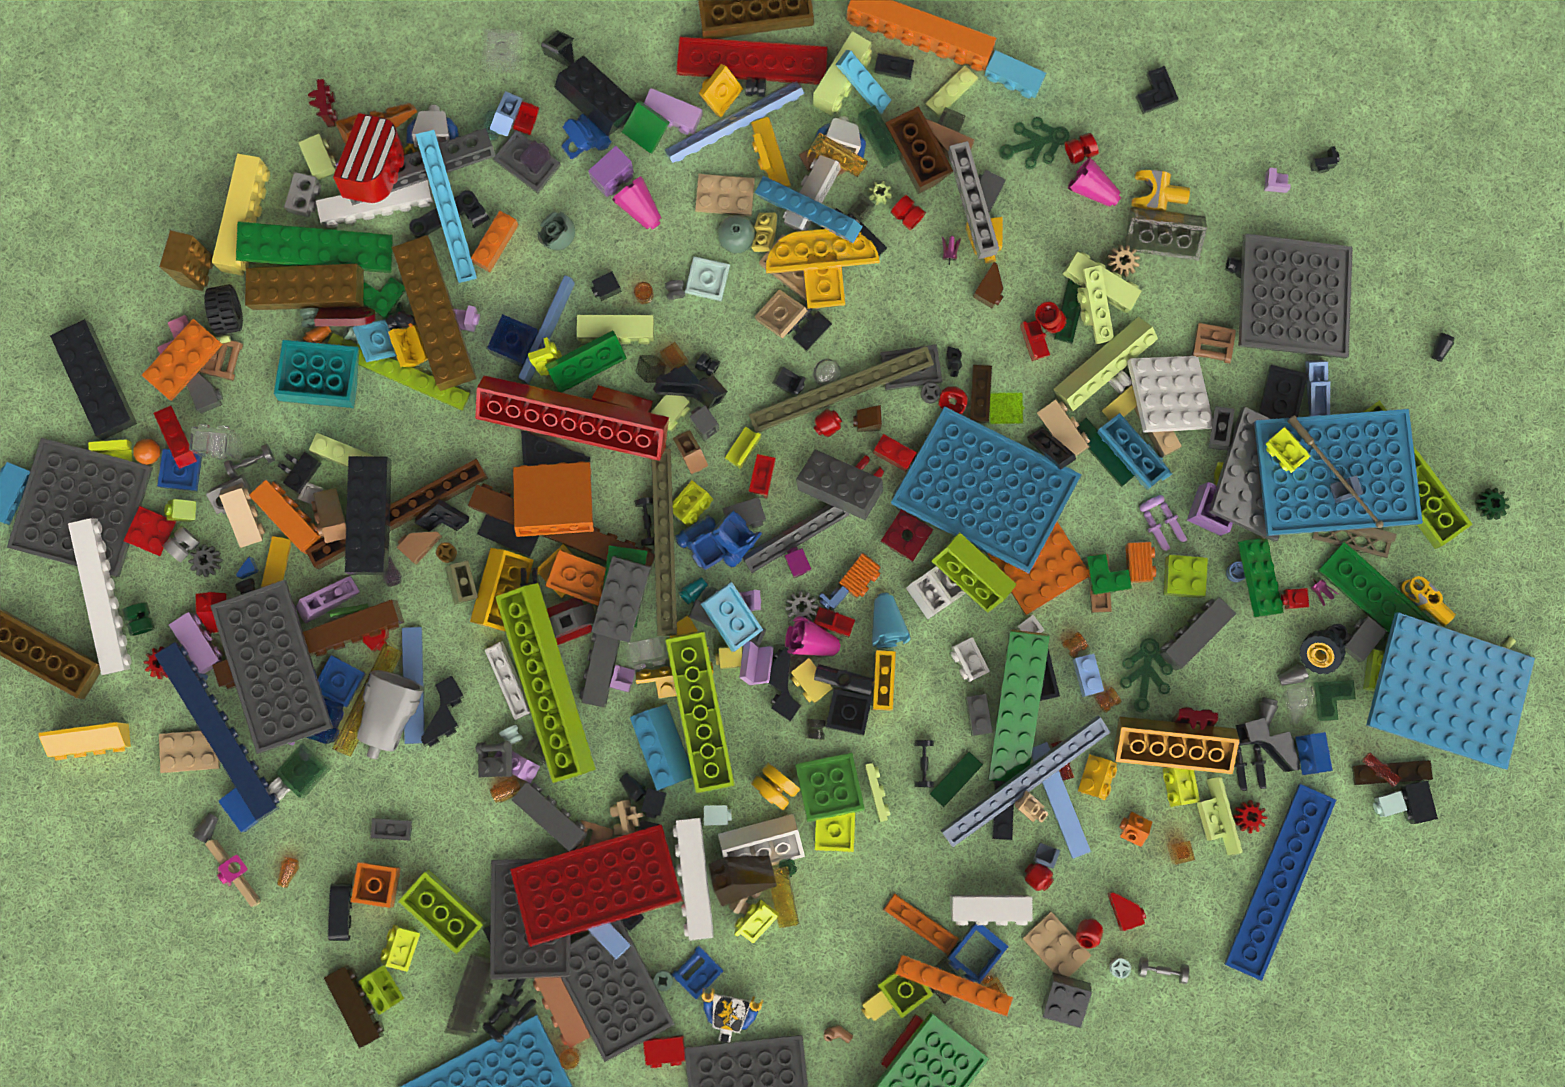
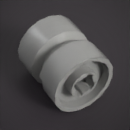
(176, 549)

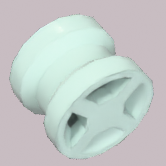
(511, 734)
(1122, 970)

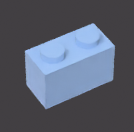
(506, 113)
(1088, 675)

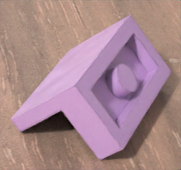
(756, 664)

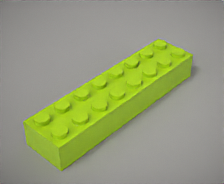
(1440, 512)
(699, 711)

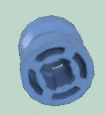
(1238, 570)

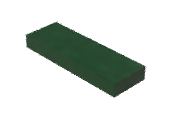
(956, 779)

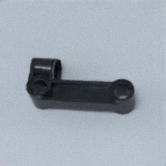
(431, 220)

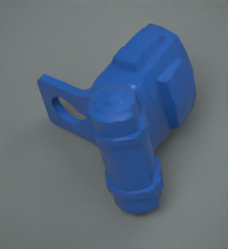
(584, 135)
(735, 537)
(702, 542)

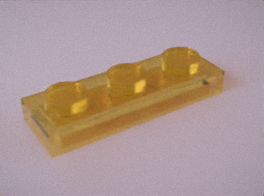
(847, 159)
(784, 899)

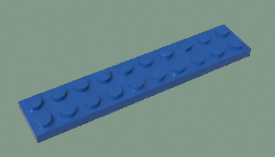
(1280, 882)

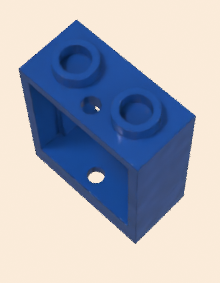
(956, 964)

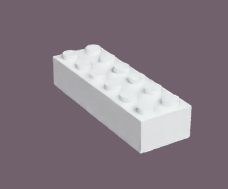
(695, 879)

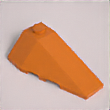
(395, 114)

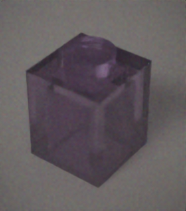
(535, 156)

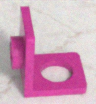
(225, 875)

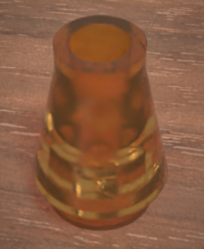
(287, 871)

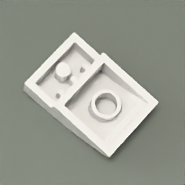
(934, 592)

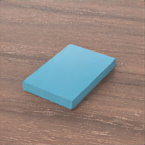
(731, 617)

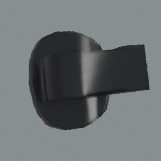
(953, 363)

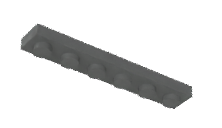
(793, 537)

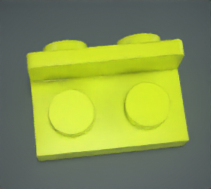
(691, 503)
(1180, 786)
(399, 948)

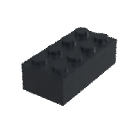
(595, 95)

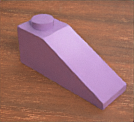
(326, 599)

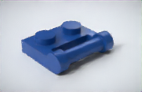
(702, 977)

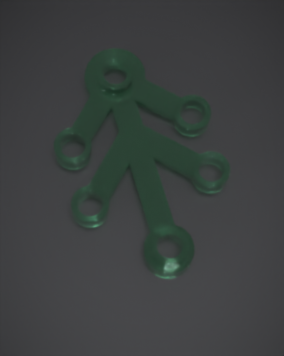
(1037, 142)
(1146, 672)

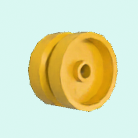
(775, 786)

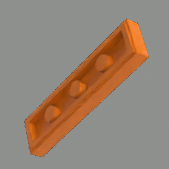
(921, 924)

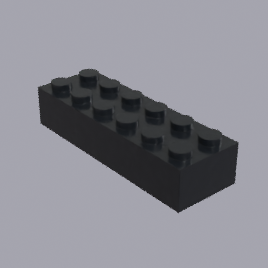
(93, 379)
(368, 515)

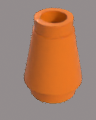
(317, 334)

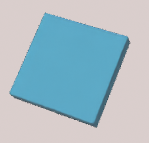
(375, 340)

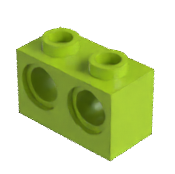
(381, 990)

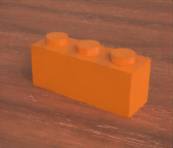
(494, 241)

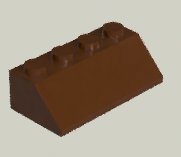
(919, 149)

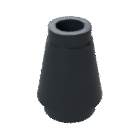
(1442, 346)
(633, 788)

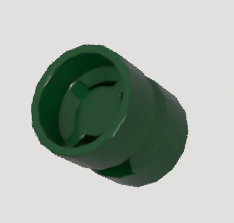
(143, 623)

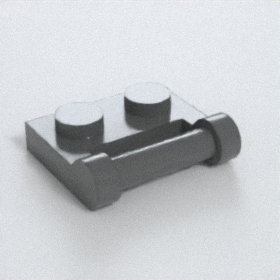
(494, 765)

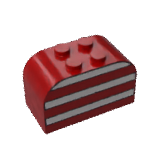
(370, 160)

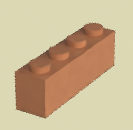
(563, 1010)

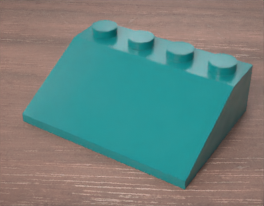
(317, 374)

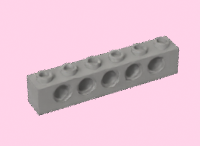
(973, 200)

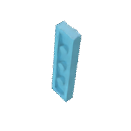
(863, 81)

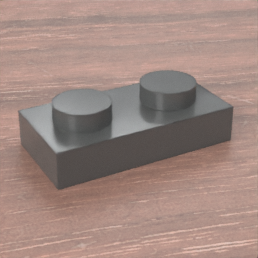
(391, 829)

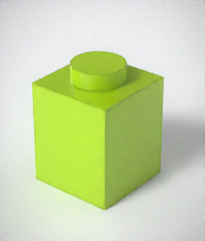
(180, 510)

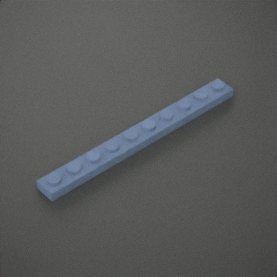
(1025, 781)

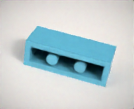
(1014, 74)

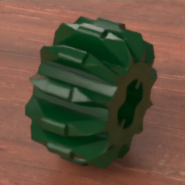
(1486, 501)

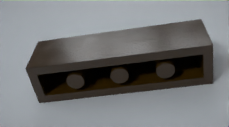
(353, 1006)

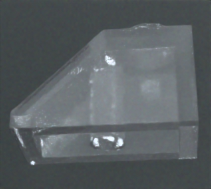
(1298, 700)

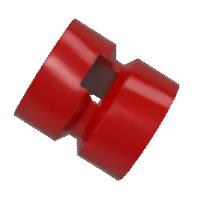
(1083, 147)
(910, 214)
(1050, 317)

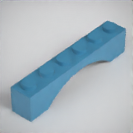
(808, 208)

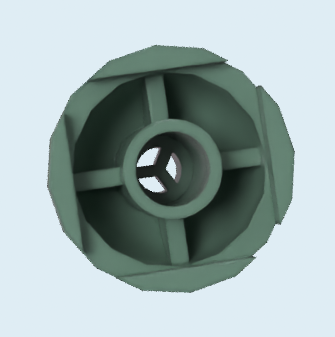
(557, 231)
(735, 240)

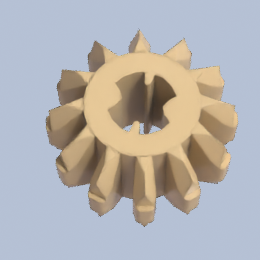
(1120, 253)

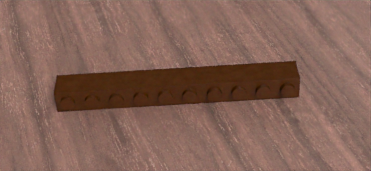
(409, 507)
(593, 543)
(336, 634)

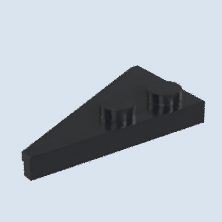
(540, 451)

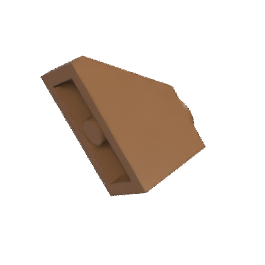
(690, 452)
(417, 545)

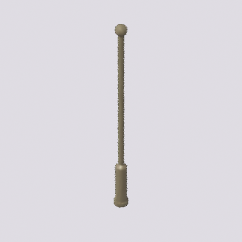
(1310, 441)

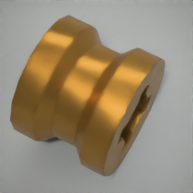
(443, 550)

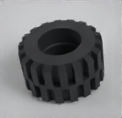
(223, 309)

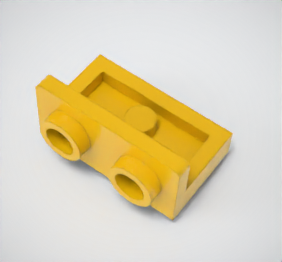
(408, 346)
(1097, 777)

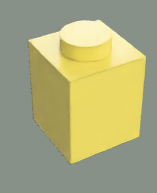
(729, 659)
(876, 1006)

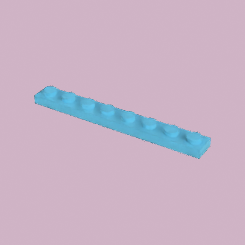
(446, 206)

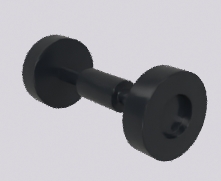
(644, 502)
(924, 763)
(510, 999)

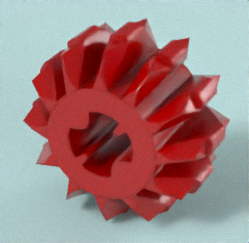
(154, 668)
(1249, 824)

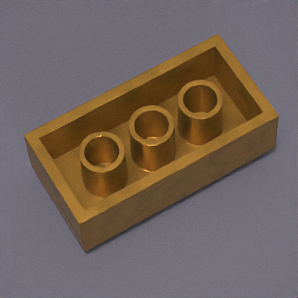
(186, 261)

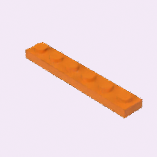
(953, 985)

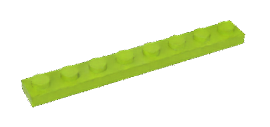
(408, 376)

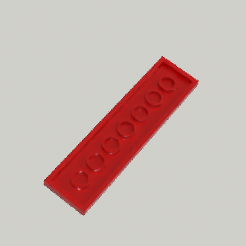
(752, 59)

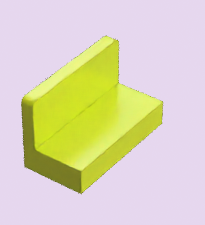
(743, 447)
(116, 448)

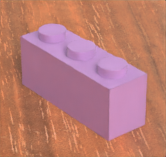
(677, 112)
(196, 641)

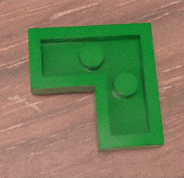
(386, 299)
(1104, 581)

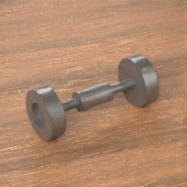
(267, 453)
(1183, 973)

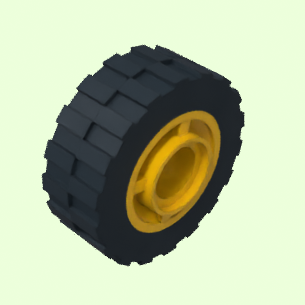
(1330, 644)

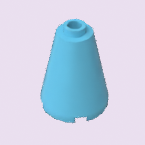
(888, 623)

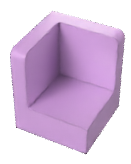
(1276, 182)
(622, 678)

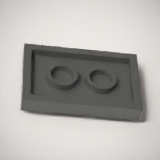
(510, 160)
(928, 375)

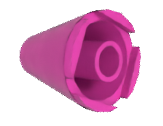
(1094, 184)
(639, 204)
(810, 639)

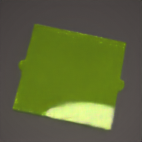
(1006, 408)

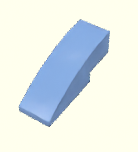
(1318, 387)

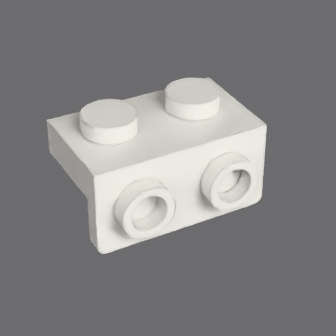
(970, 660)

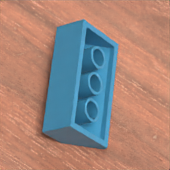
(1133, 451)
(661, 747)

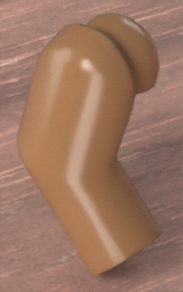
(837, 1032)

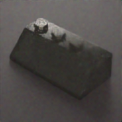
(1165, 233)
(471, 997)

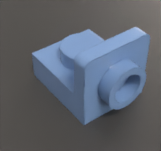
(837, 596)

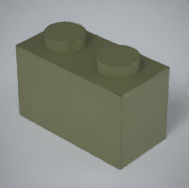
(461, 582)

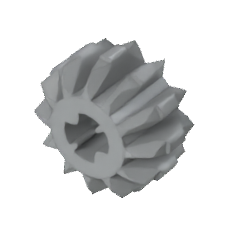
(797, 601)

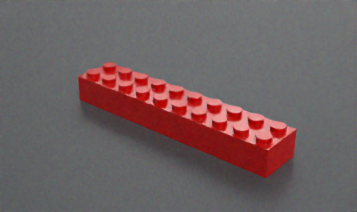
(571, 417)

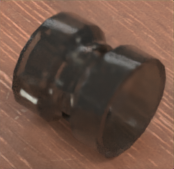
(817, 734)

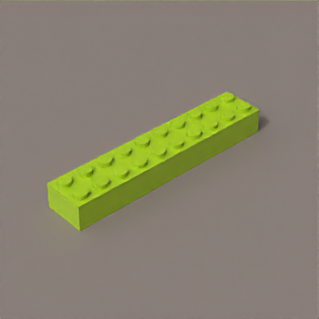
(545, 683)

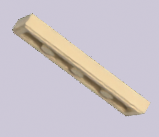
(240, 882)

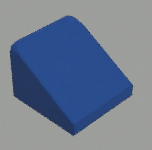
(247, 569)

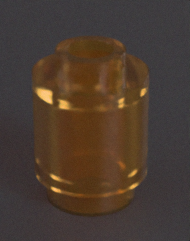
(505, 790)
(565, 1063)

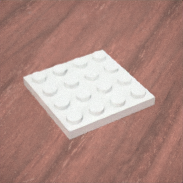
(1170, 393)

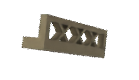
(1373, 533)

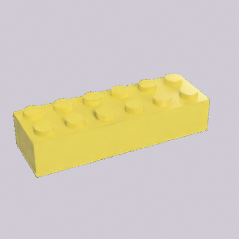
(241, 206)

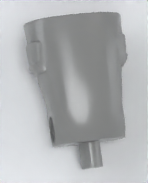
(387, 708)

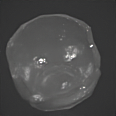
(825, 371)

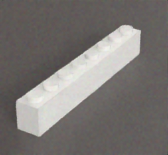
(99, 596)

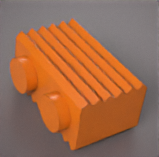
(1139, 561)
(860, 575)

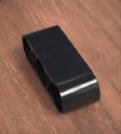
(339, 912)

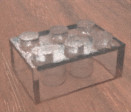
(216, 443)

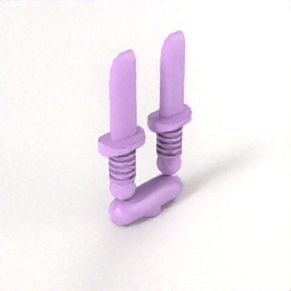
(1144, 507)

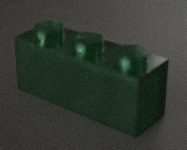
(879, 136)

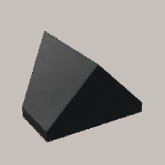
(559, 48)

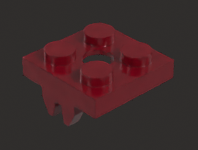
(324, 101)
(894, 539)
(1202, 718)

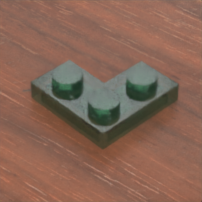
(1327, 696)

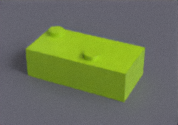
(974, 572)
(442, 911)

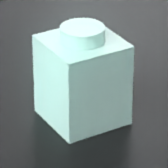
(1389, 804)
(717, 815)

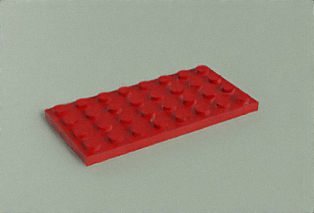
(596, 885)

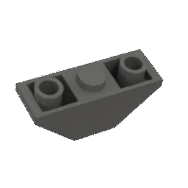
(572, 620)

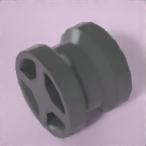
(675, 289)
(930, 389)

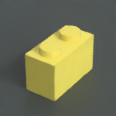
(804, 677)

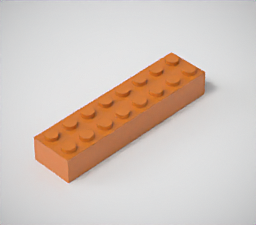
(923, 30)

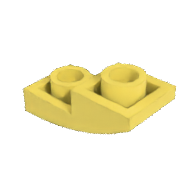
(765, 232)
(1122, 404)

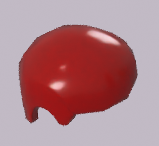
(955, 393)

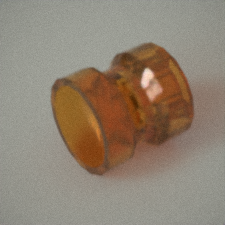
(643, 289)
(1075, 644)
(1108, 699)

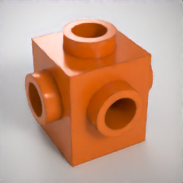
(1135, 828)

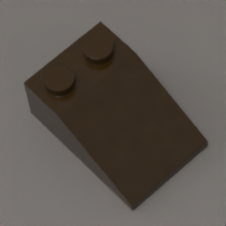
(741, 877)

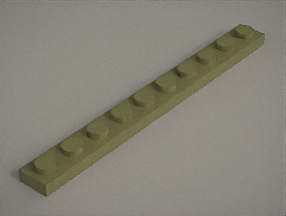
(841, 389)
(664, 546)

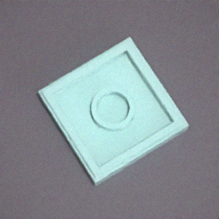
(707, 278)

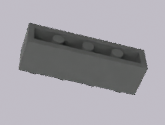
(600, 670)
(549, 816)

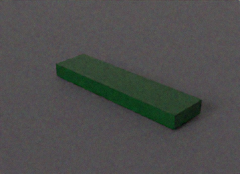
(1071, 309)
(1104, 454)

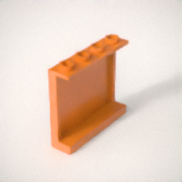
(553, 499)

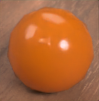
(146, 451)

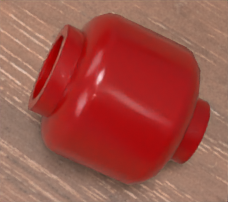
(827, 423)
(1038, 876)
(1089, 933)

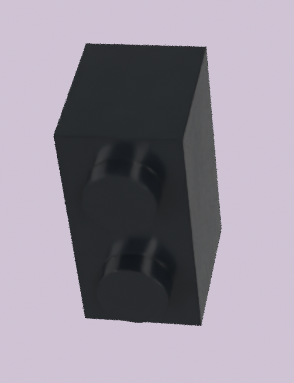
(1418, 802)

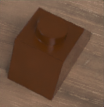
(990, 288)
(868, 419)

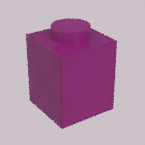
(797, 562)

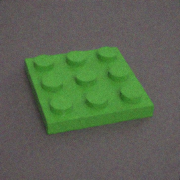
(829, 787)

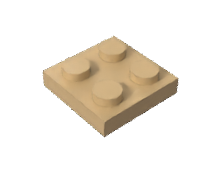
(780, 314)

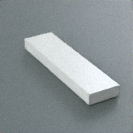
(508, 680)

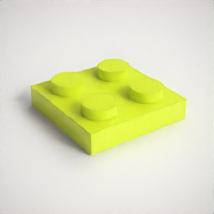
(835, 833)

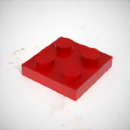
(149, 531)

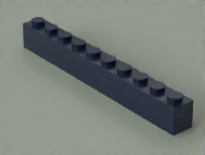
(217, 731)

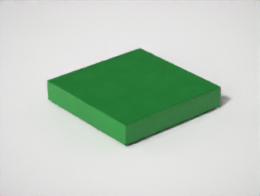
(645, 127)

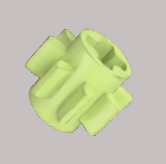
(882, 188)

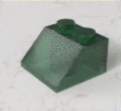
(302, 771)

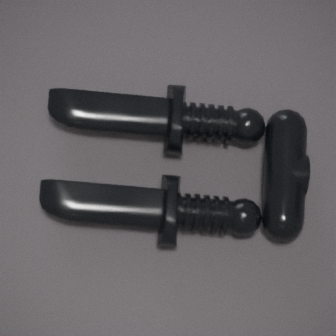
(1259, 763)
(493, 1032)

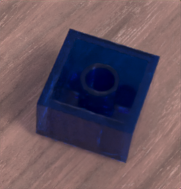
(512, 340)

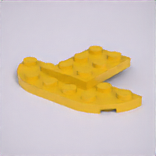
(822, 258)

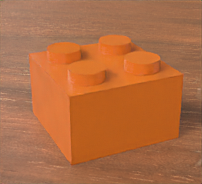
(375, 884)

